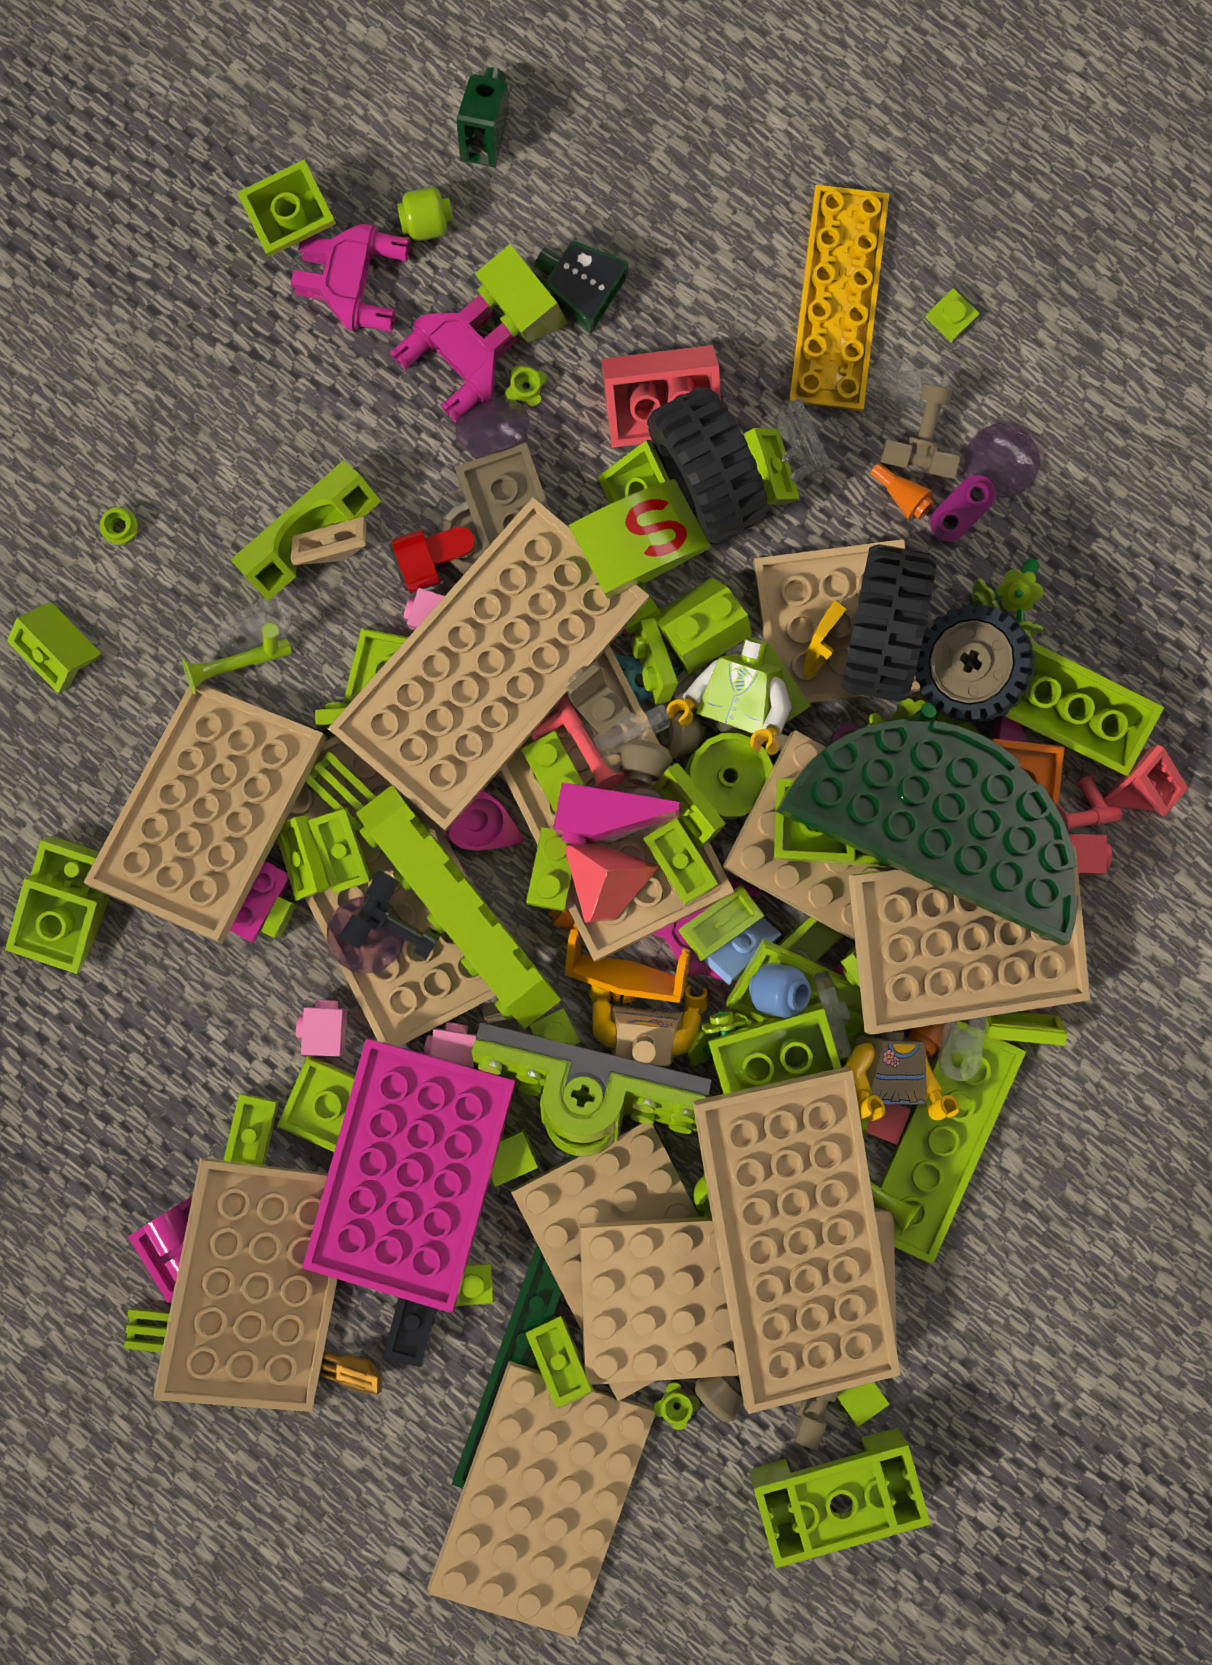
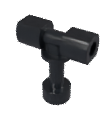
(377, 914)

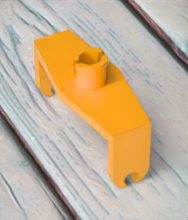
(626, 976)

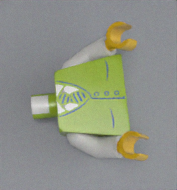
(740, 694)

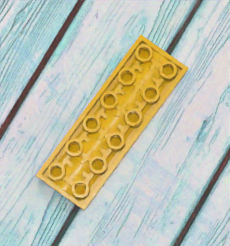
(839, 297)

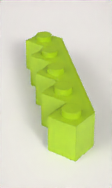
(457, 908)

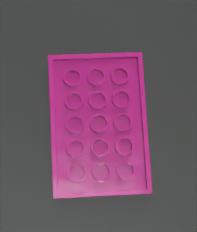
(409, 1175)

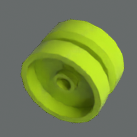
(735, 756)

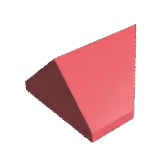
(1151, 784)
(606, 879)

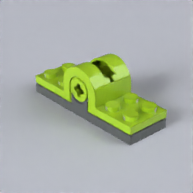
(587, 1089)

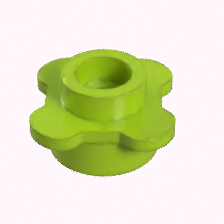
(523, 375)
(680, 1416)

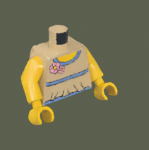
(646, 1033)

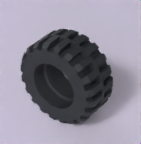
(710, 463)
(889, 622)

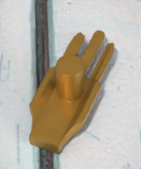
(352, 1372)

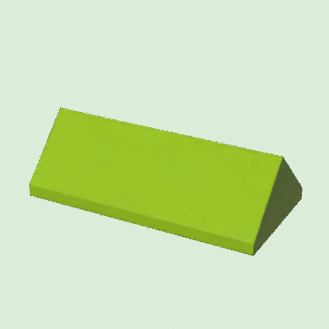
(1086, 711)

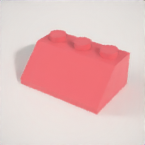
(649, 380)

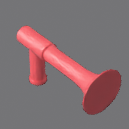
(567, 716)
(1098, 814)

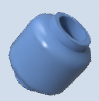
(779, 990)

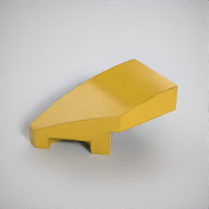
(817, 650)

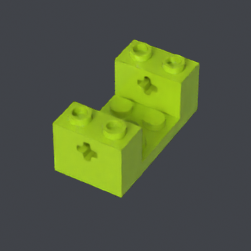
(878, 1481)

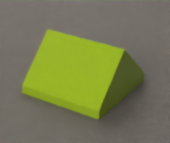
(633, 473)

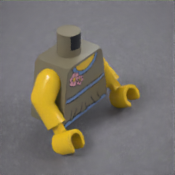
(895, 1071)

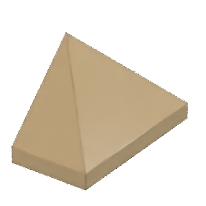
(329, 543)

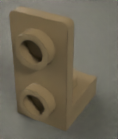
(595, 699)

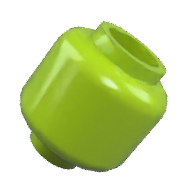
(424, 214)

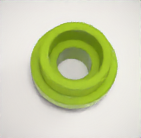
(110, 518)

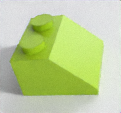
(286, 208)
(520, 295)
(703, 624)

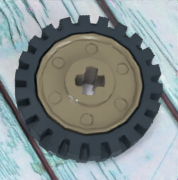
(1001, 649)

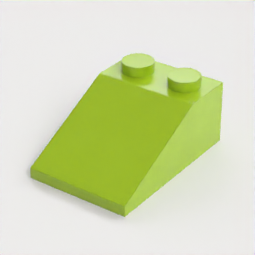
(775, 1050)

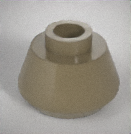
(681, 739)
(644, 761)
(721, 1396)

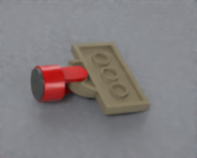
(494, 493)

